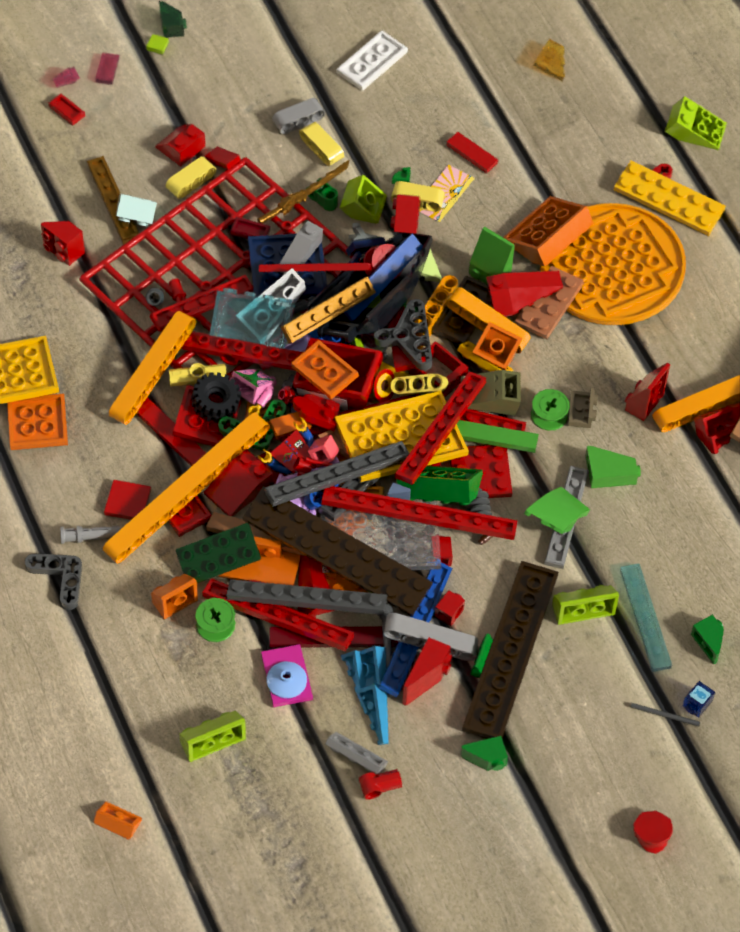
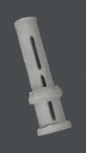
(79, 534)

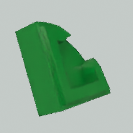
(403, 175)

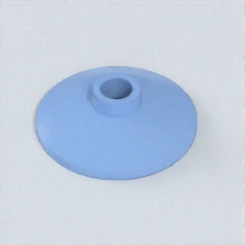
(287, 687)

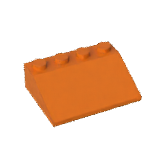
(549, 230)

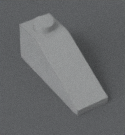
(303, 245)

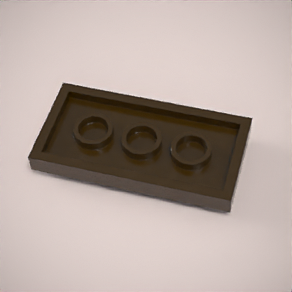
(454, 326)

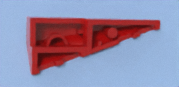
(716, 426)
(311, 576)

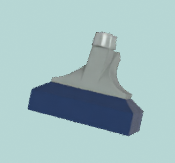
(362, 241)

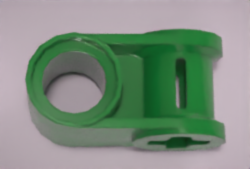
(325, 196)

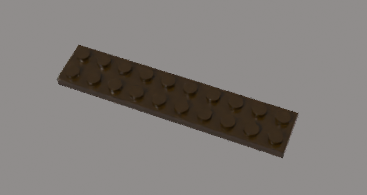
(339, 552)
(510, 651)

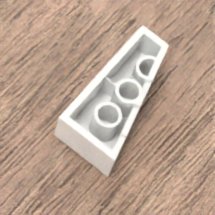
(288, 286)

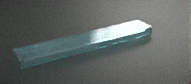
(646, 617)

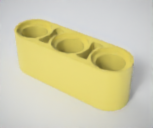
(321, 143)
(190, 177)
(430, 199)
(427, 386)

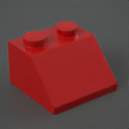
(182, 143)

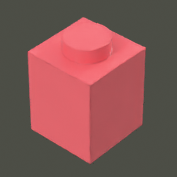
(324, 449)

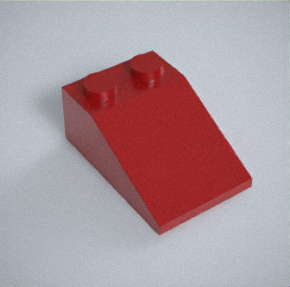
(647, 393)
(239, 483)
(428, 670)

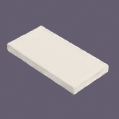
(371, 60)

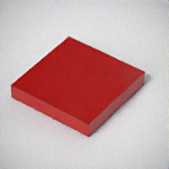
(126, 499)
(190, 517)

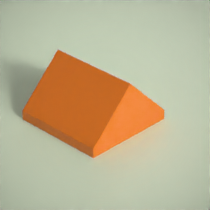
(497, 346)

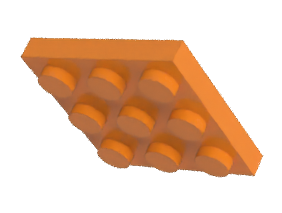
(37, 422)

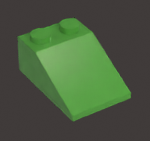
(491, 256)

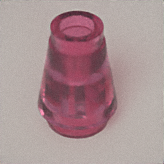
(66, 77)

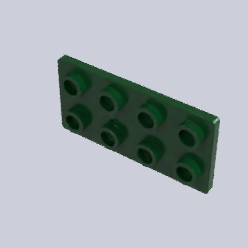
(219, 553)

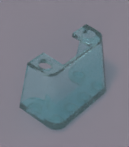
(251, 317)

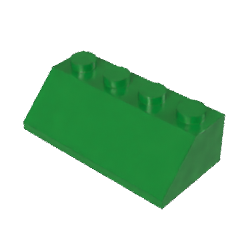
(446, 485)

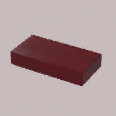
(246, 228)

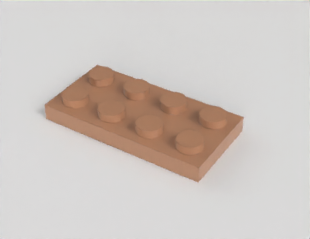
(546, 312)

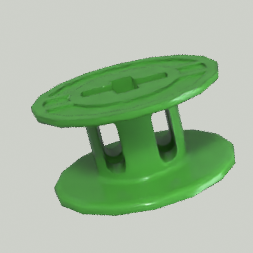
(550, 409)
(208, 627)

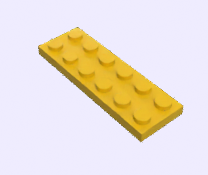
(669, 198)

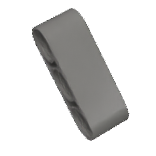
(298, 115)

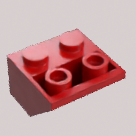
(63, 240)

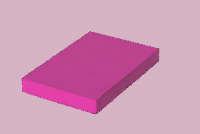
(287, 654)

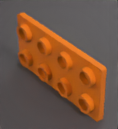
(274, 566)

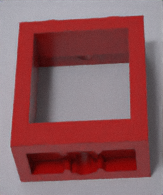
(459, 368)

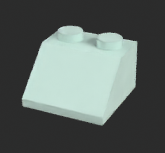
(135, 209)

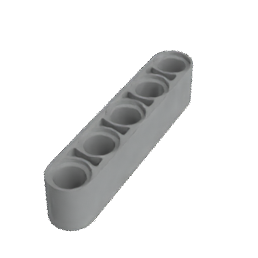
(417, 632)

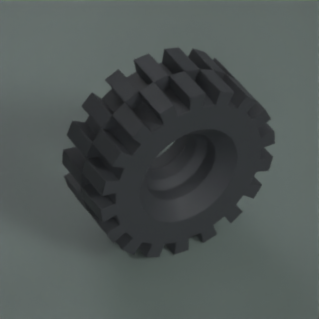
(215, 385)

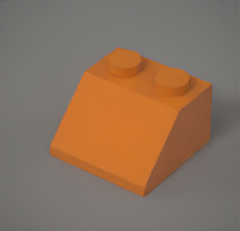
(175, 595)

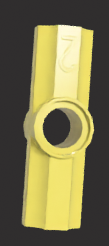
(187, 376)

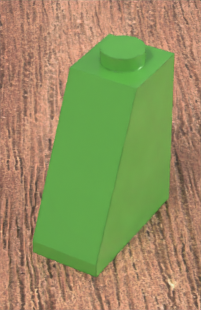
(610, 468)

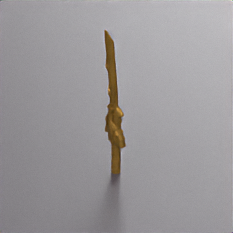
(288, 202)

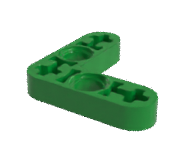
(267, 417)

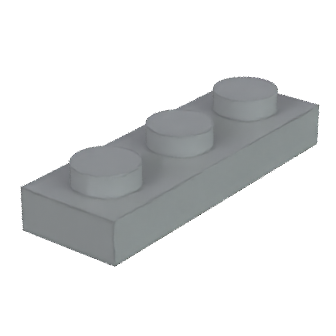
(356, 753)

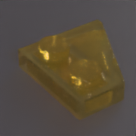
(552, 60)

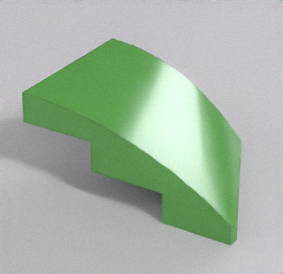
(558, 510)

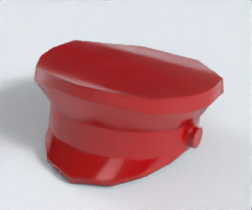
(653, 831)

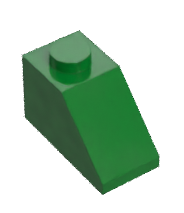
(709, 635)
(486, 754)

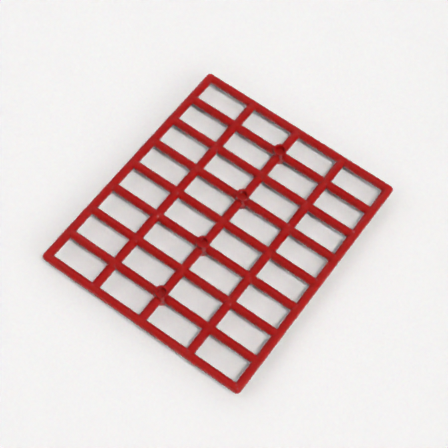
(285, 228)

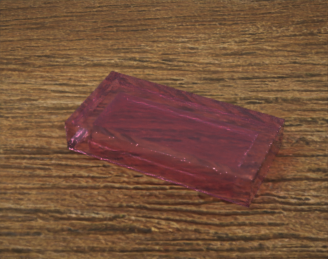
(107, 68)

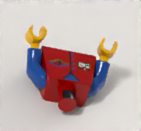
(285, 454)

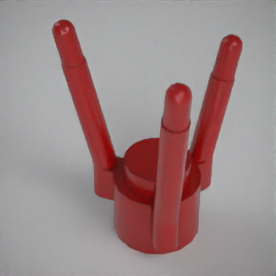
(305, 465)

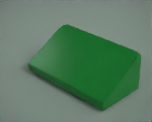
(482, 656)

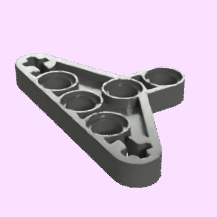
(407, 327)

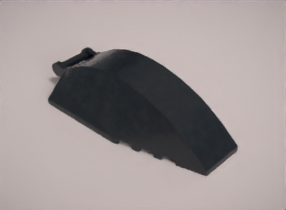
(392, 296)

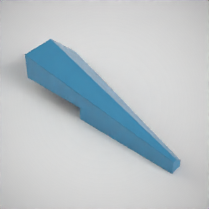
(367, 671)

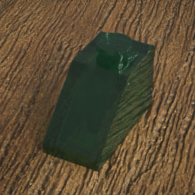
(171, 21)

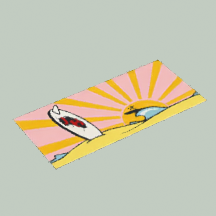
(454, 184)

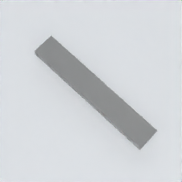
(559, 542)

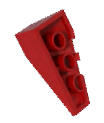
(517, 290)

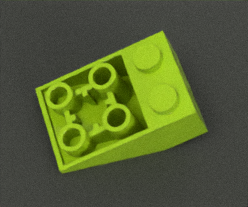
(695, 124)

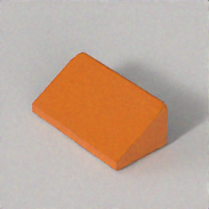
(117, 820)

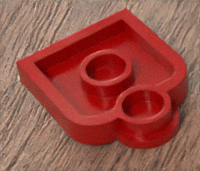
(317, 410)

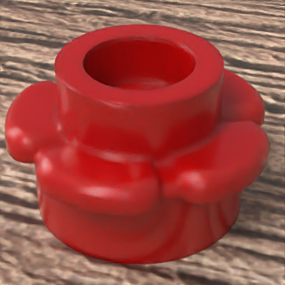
(286, 395)

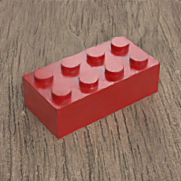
(406, 214)

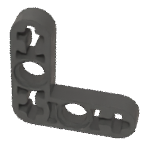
(64, 568)

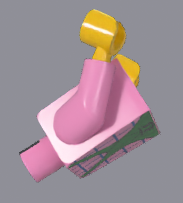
(255, 387)

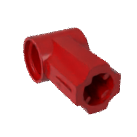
(375, 784)

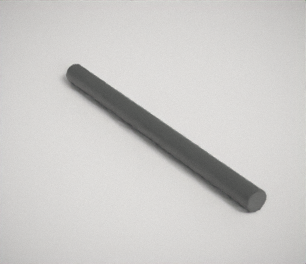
(665, 714)

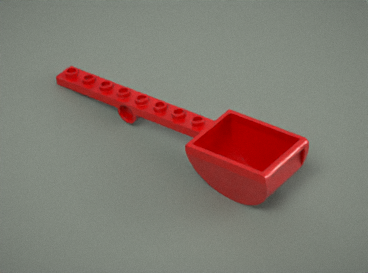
(363, 360)

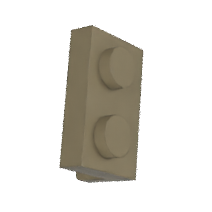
(581, 408)

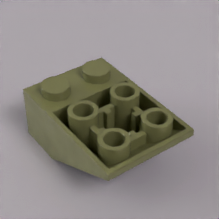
(499, 394)

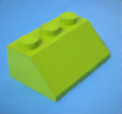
(585, 604)
(213, 735)

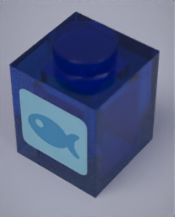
(698, 699)

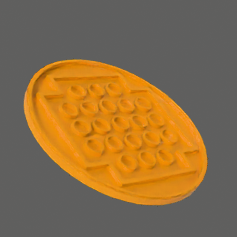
(627, 264)

